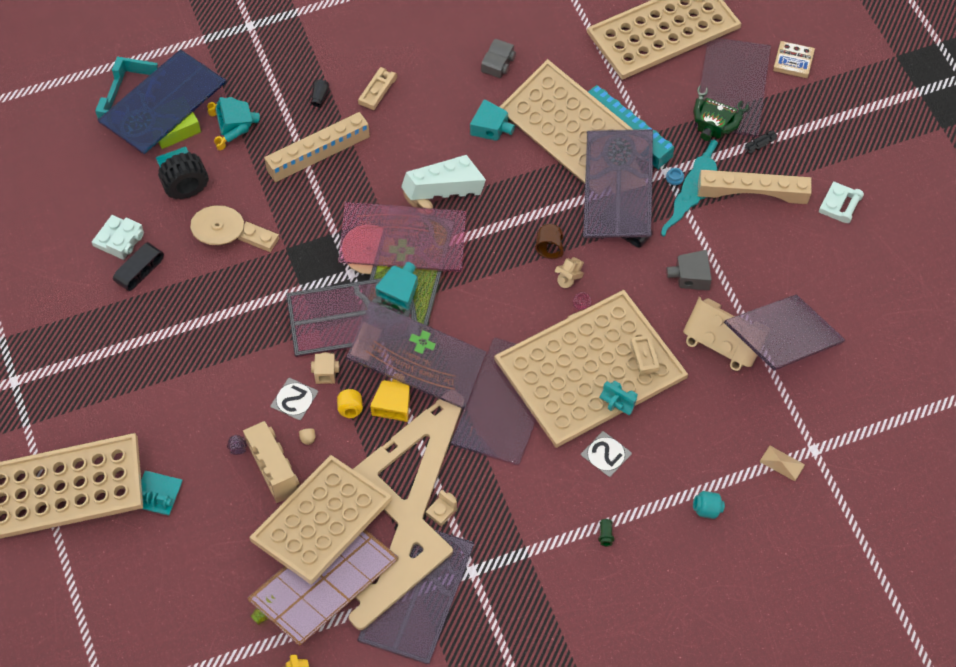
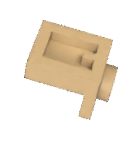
(442, 508)

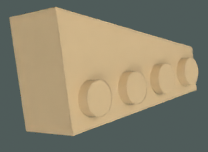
(271, 461)

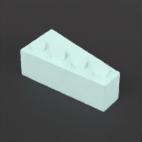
(444, 179)

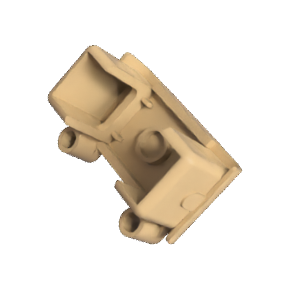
(708, 327)

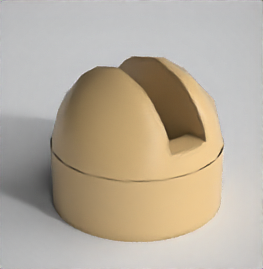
(307, 436)

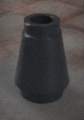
(319, 92)

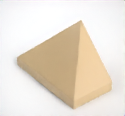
(782, 463)

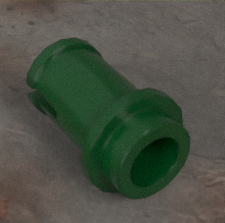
(606, 538)

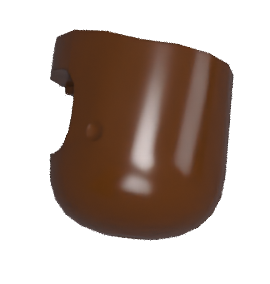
(547, 235)

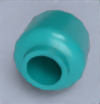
(708, 504)

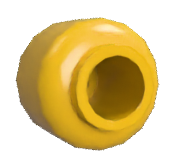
(349, 403)

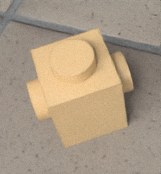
(325, 368)

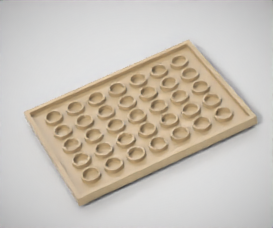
(567, 365)

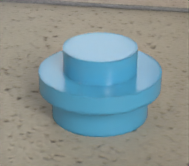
(675, 176)

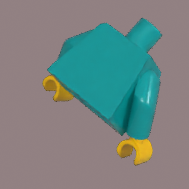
(233, 119)

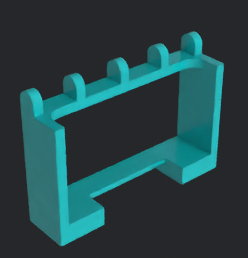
(119, 68)

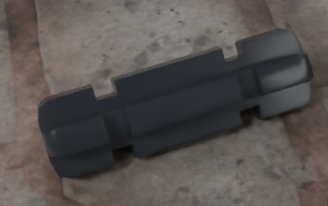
(760, 141)

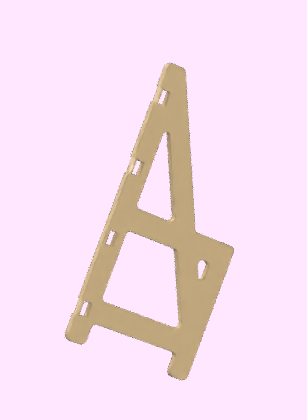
(408, 513)

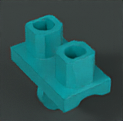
(616, 397)

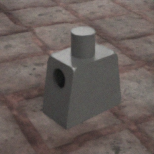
(692, 271)

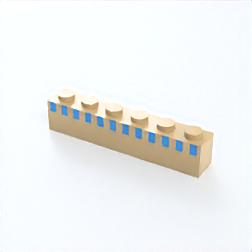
(317, 147)

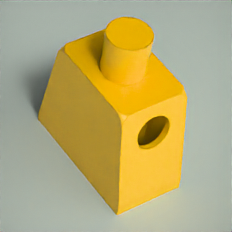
(392, 401)

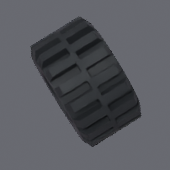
(183, 175)

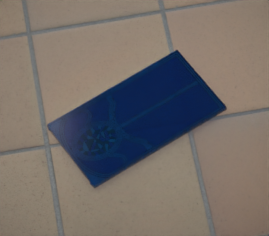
(162, 101)

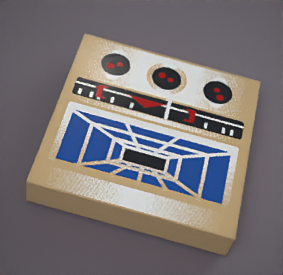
(794, 59)

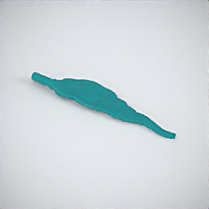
(689, 192)

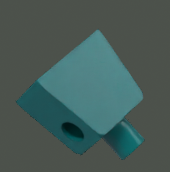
(490, 122)
(398, 285)

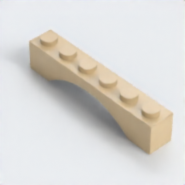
(721, 183)

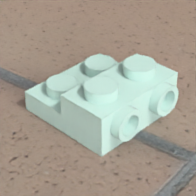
(118, 236)

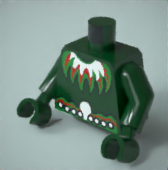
(716, 118)

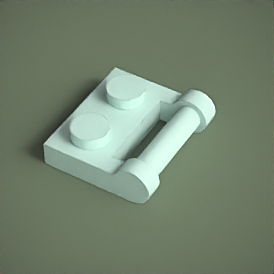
(835, 199)

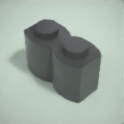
(498, 58)

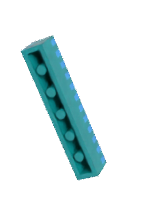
(662, 148)

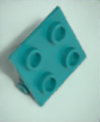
(159, 492)

